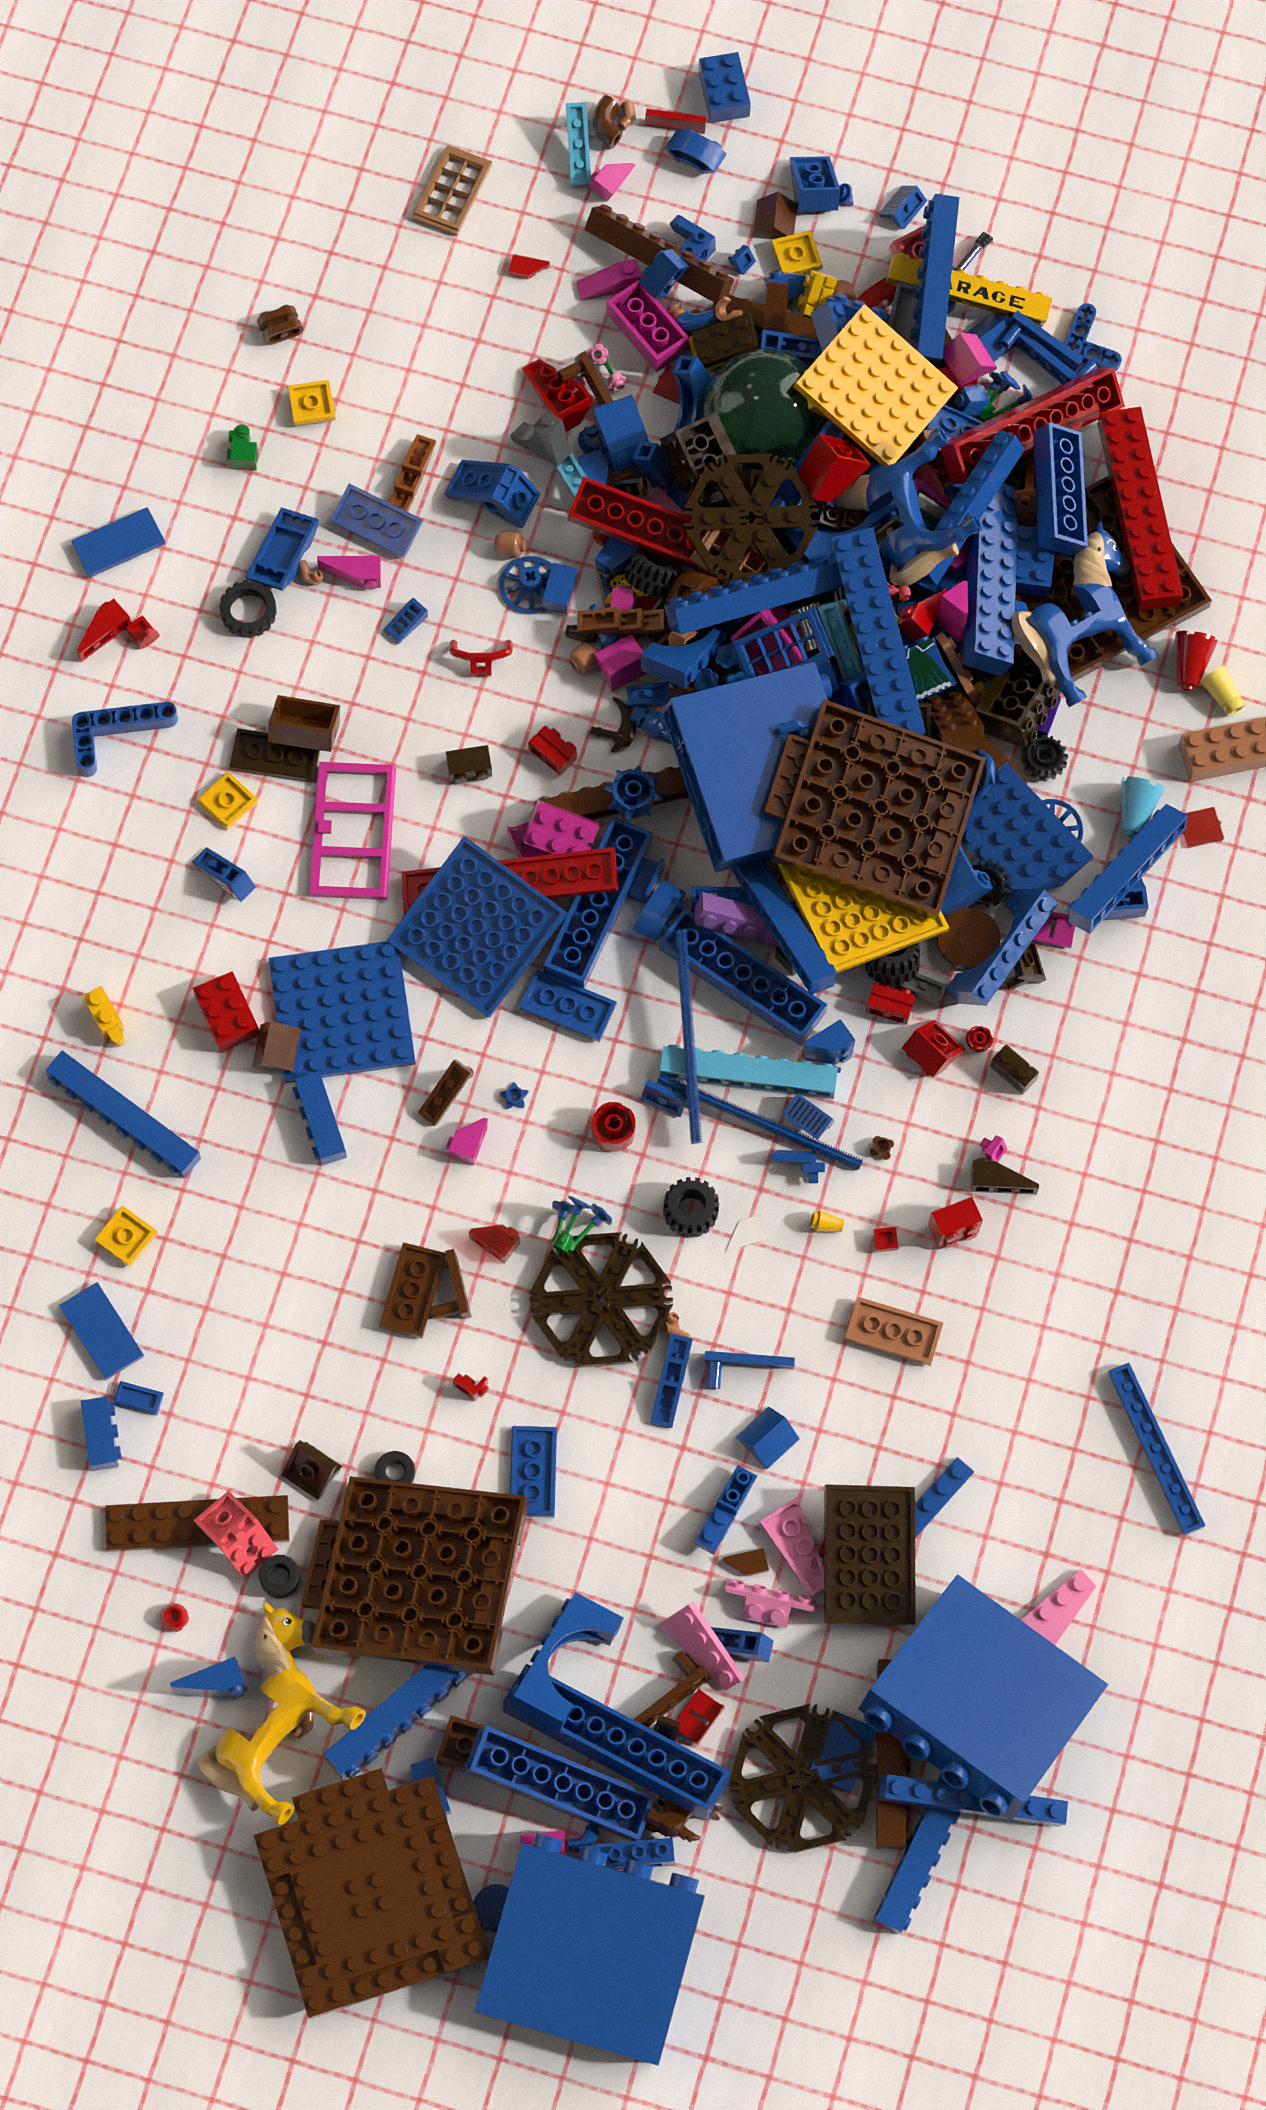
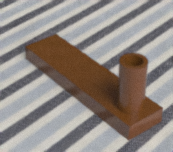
(694, 1680)

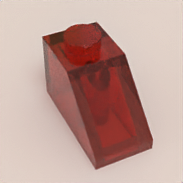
(496, 1240)

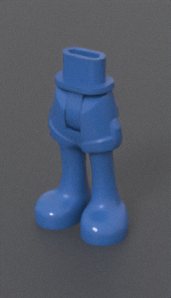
(651, 723)

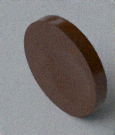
(970, 938)

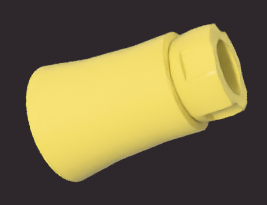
(1223, 691)

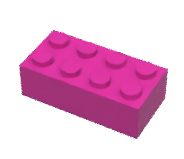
(647, 325)

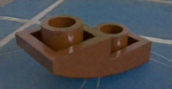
(839, 519)

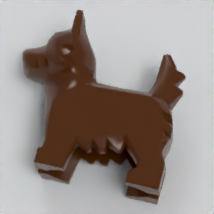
(673, 1820)

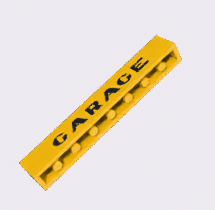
(977, 291)

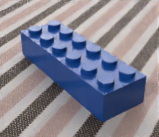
(1060, 489)

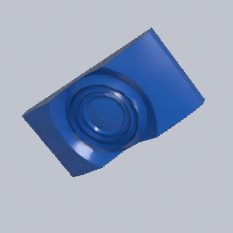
(283, 549)

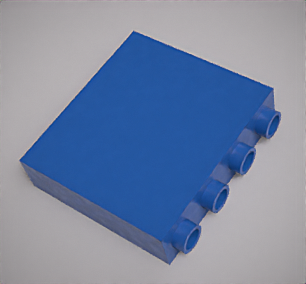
(730, 754)
(982, 1698)
(591, 1950)

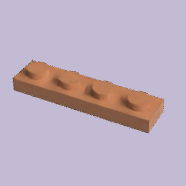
(956, 662)

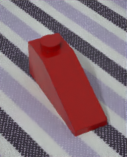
(879, 294)
(919, 618)
(106, 625)

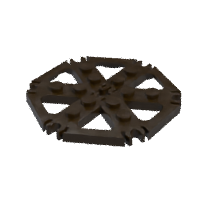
(739, 500)
(614, 1316)
(780, 1783)

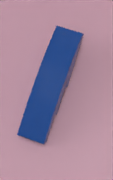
(671, 1380)

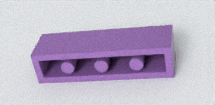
(732, 918)

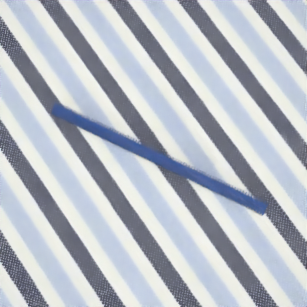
(688, 1036)
(763, 1123)

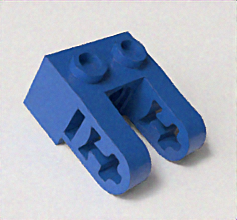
(697, 239)

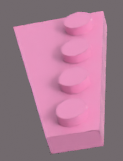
(793, 1539)
(1061, 1607)
(700, 1642)

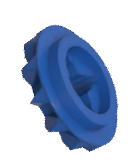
(584, 440)

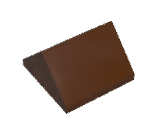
(774, 217)
(276, 1047)

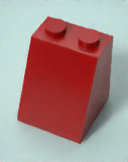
(831, 467)

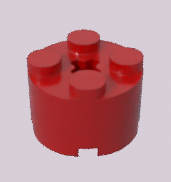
(624, 1121)

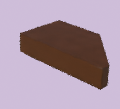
(749, 1562)

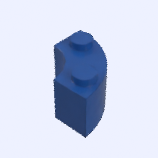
(696, 151)
(660, 910)

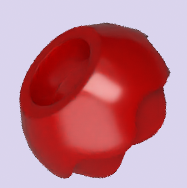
(982, 1033)
(174, 1624)

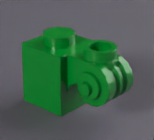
(243, 453)

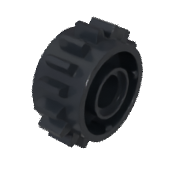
(1044, 769)
(1000, 882)

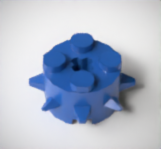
(633, 804)

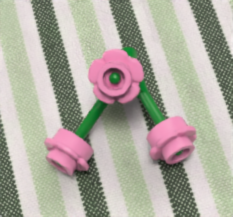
(598, 356)

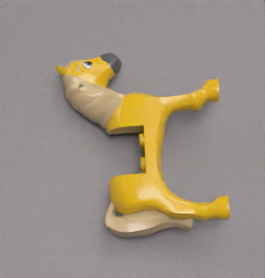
(282, 1681)

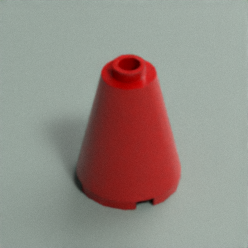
(1192, 657)

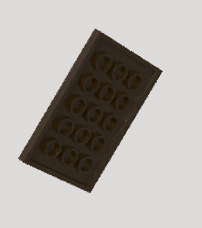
(869, 1555)

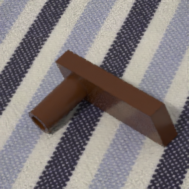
(586, 367)
(445, 1092)
(461, 1304)

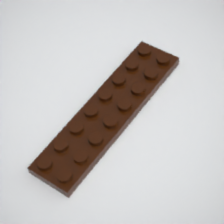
(173, 1525)

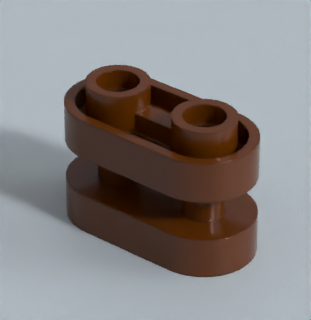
(279, 324)

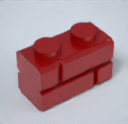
(553, 750)
(890, 1003)

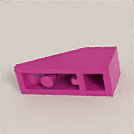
(609, 280)
(357, 570)

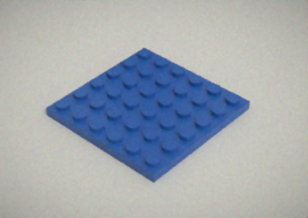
(477, 926)
(347, 1009)

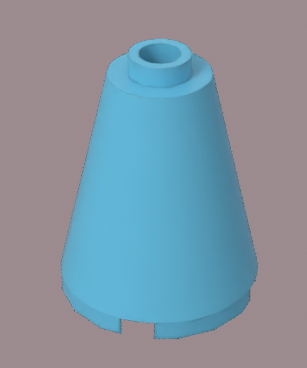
(1137, 803)

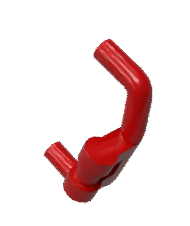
(475, 658)

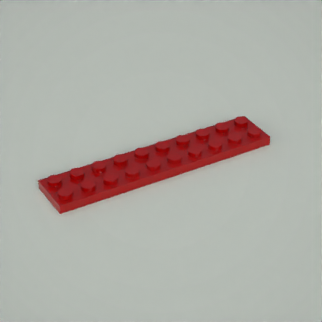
(549, 874)

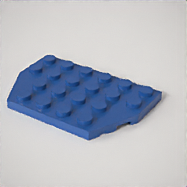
(1023, 835)

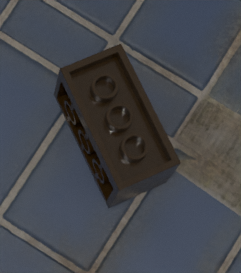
(694, 448)
(1017, 702)

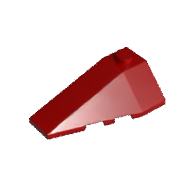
(562, 399)

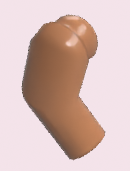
(308, 576)

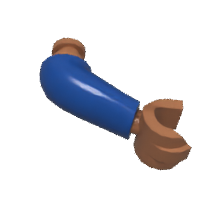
(692, 322)

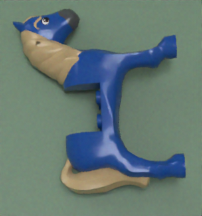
(912, 545)
(1048, 632)

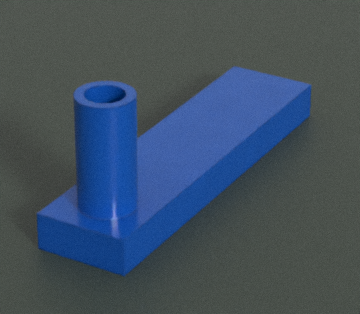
(1058, 349)
(1049, 361)
(717, 1358)

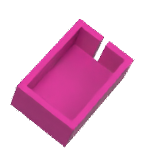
(760, 621)
(559, 830)

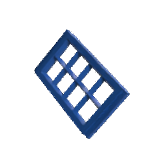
(818, 634)

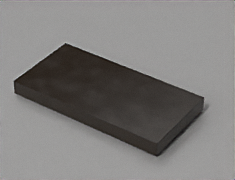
(256, 755)

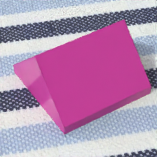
(967, 358)
(954, 611)
(620, 662)

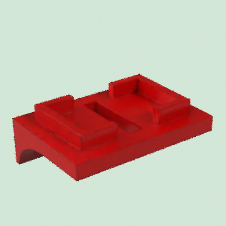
(704, 1707)

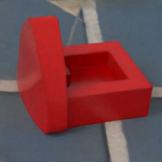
(142, 632)

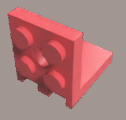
(236, 1534)

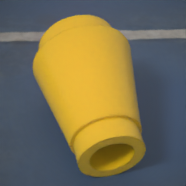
(825, 1222)

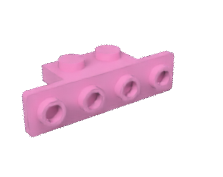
(768, 1605)

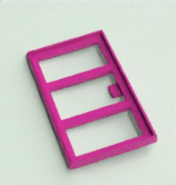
(325, 826)

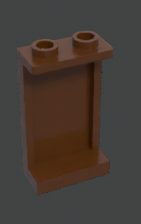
(1026, 498)

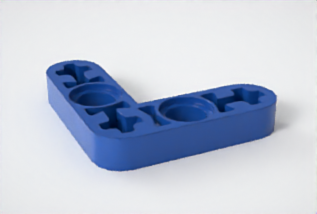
(1084, 346)

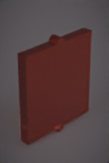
(667, 385)
(1202, 828)

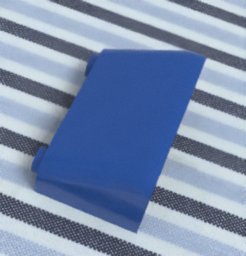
(964, 885)

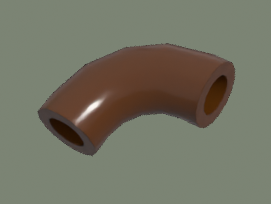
(603, 121)

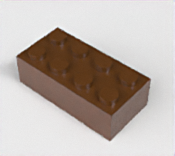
(956, 721)
(458, 1743)

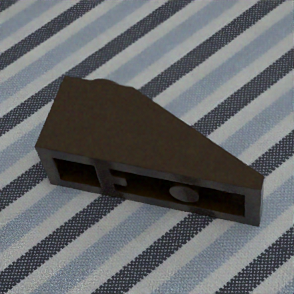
(996, 1178)

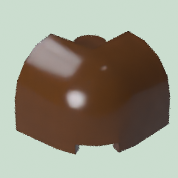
(691, 582)

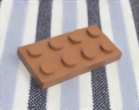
(894, 1331)

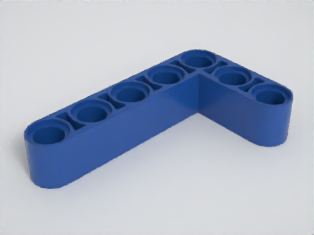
(115, 726)

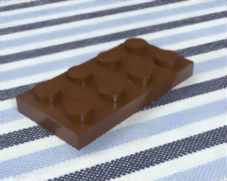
(412, 1290)

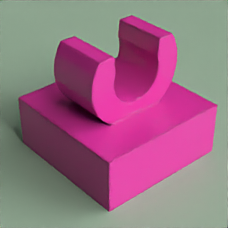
(993, 1149)

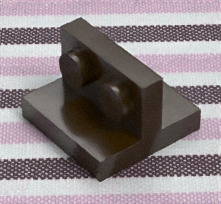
(1026, 969)
(310, 1469)

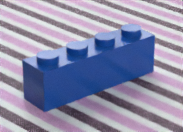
(320, 1118)

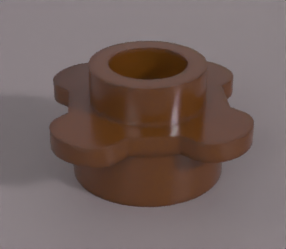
(886, 1143)

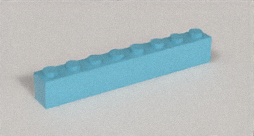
(753, 1072)

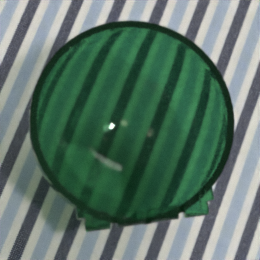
(761, 405)

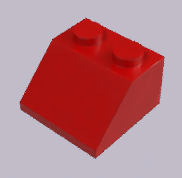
(932, 1048)

